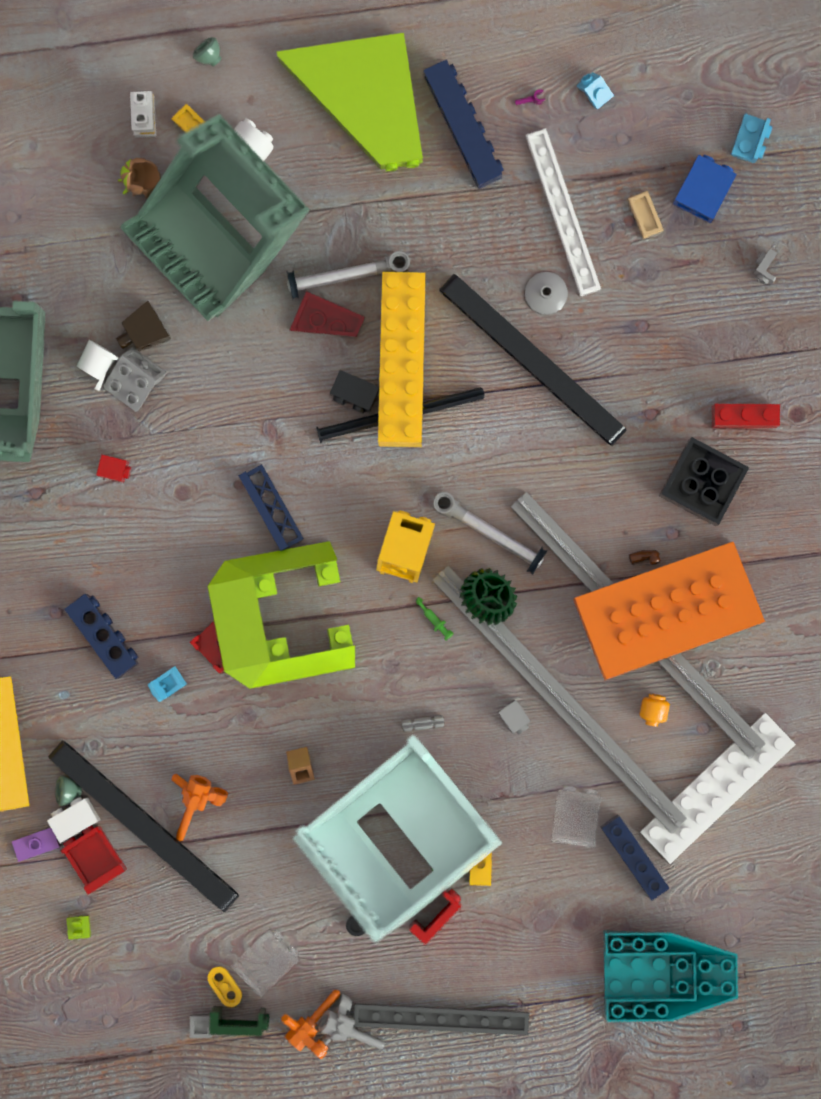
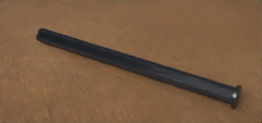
(372, 420)

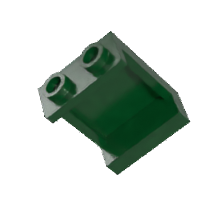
(221, 1026)

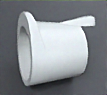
(96, 361)

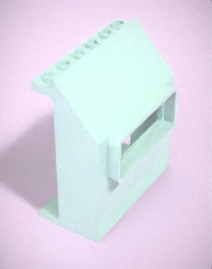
(430, 815)

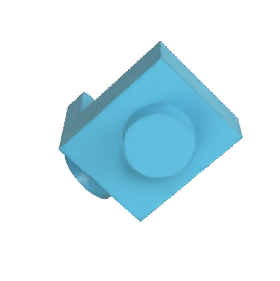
(595, 89)
(167, 684)

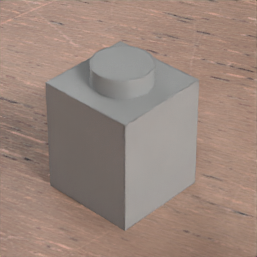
(514, 717)

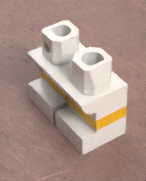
(143, 113)

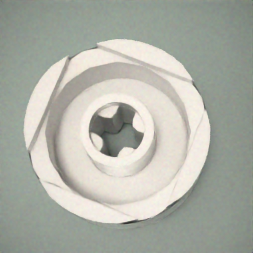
(257, 140)

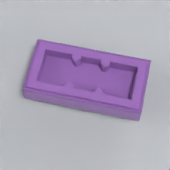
(35, 844)

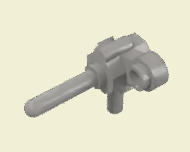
(340, 1027)

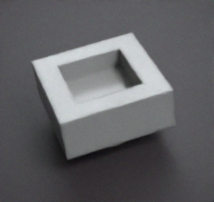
(199, 1026)

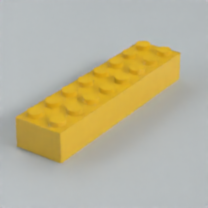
(401, 359)

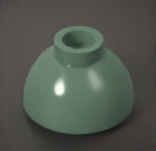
(208, 52)
(66, 791)

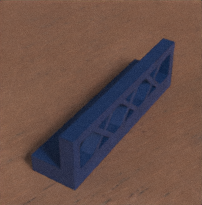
(262, 509)

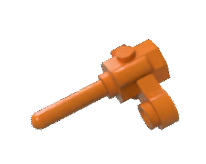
(195, 796)
(304, 1029)

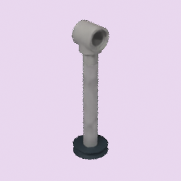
(345, 274)
(489, 531)

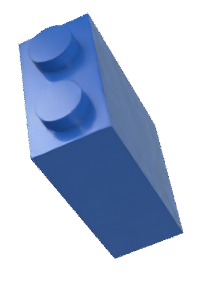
(705, 188)

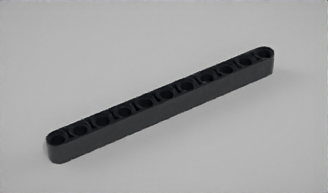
(532, 360)
(143, 826)

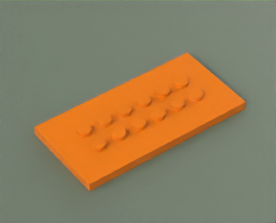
(668, 610)

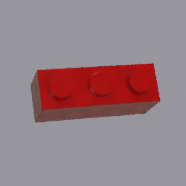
(745, 415)

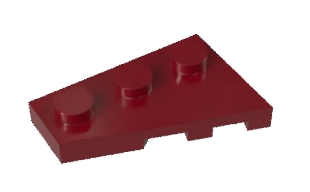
(326, 317)

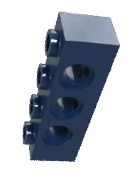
(78, 612)
(634, 857)

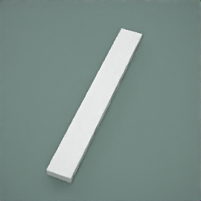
(563, 212)

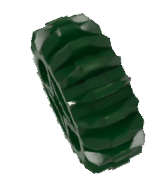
(493, 608)

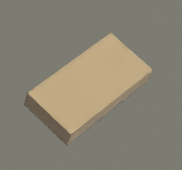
(645, 214)

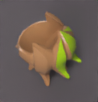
(139, 176)

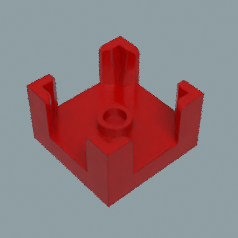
(208, 645)

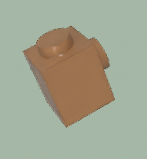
(299, 761)

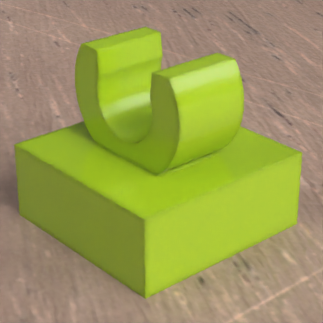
(78, 927)

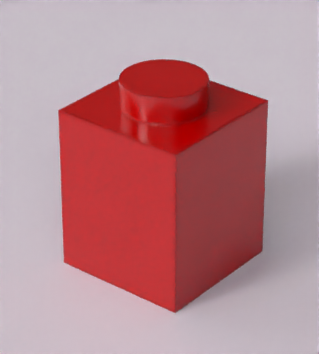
(113, 469)

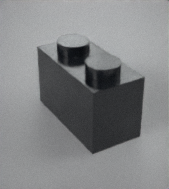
(354, 392)

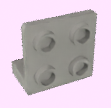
(133, 379)

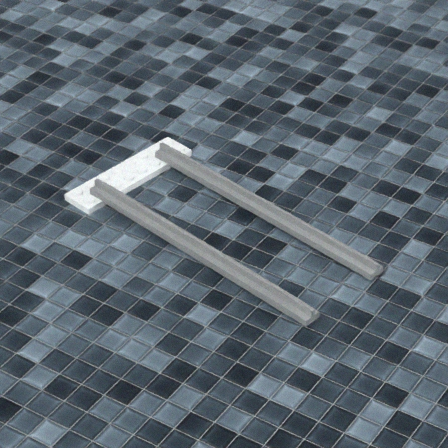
(712, 792)

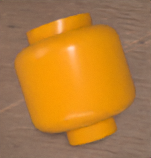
(654, 709)

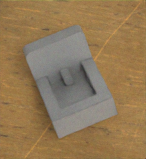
(764, 261)

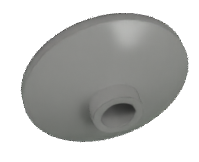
(546, 304)

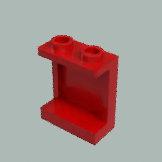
(93, 858)
(426, 933)

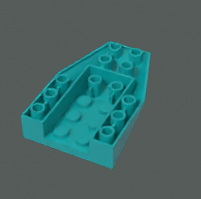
(664, 976)

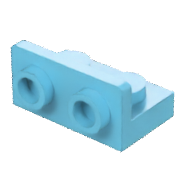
(751, 138)

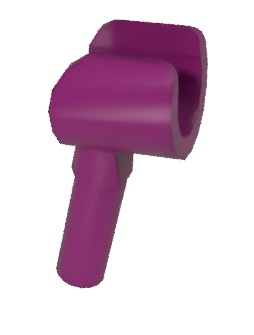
(533, 98)

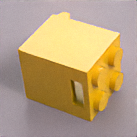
(405, 546)

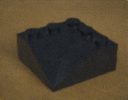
(704, 481)

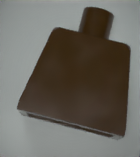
(143, 329)

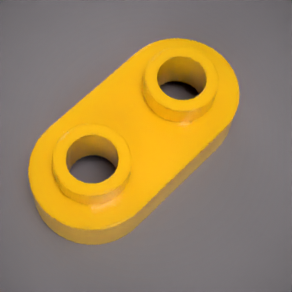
(224, 986)

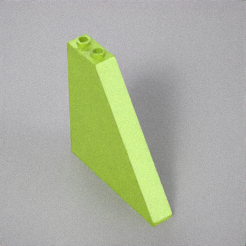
(366, 92)

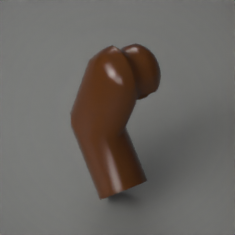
(643, 555)

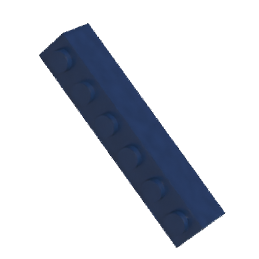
(462, 123)

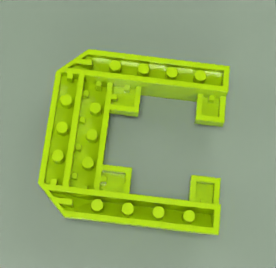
(239, 622)

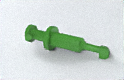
(439, 625)

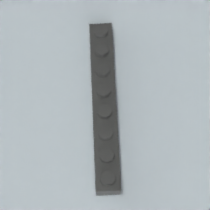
(441, 1019)

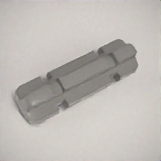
(422, 723)

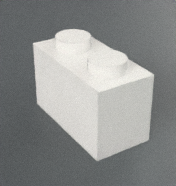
(74, 819)

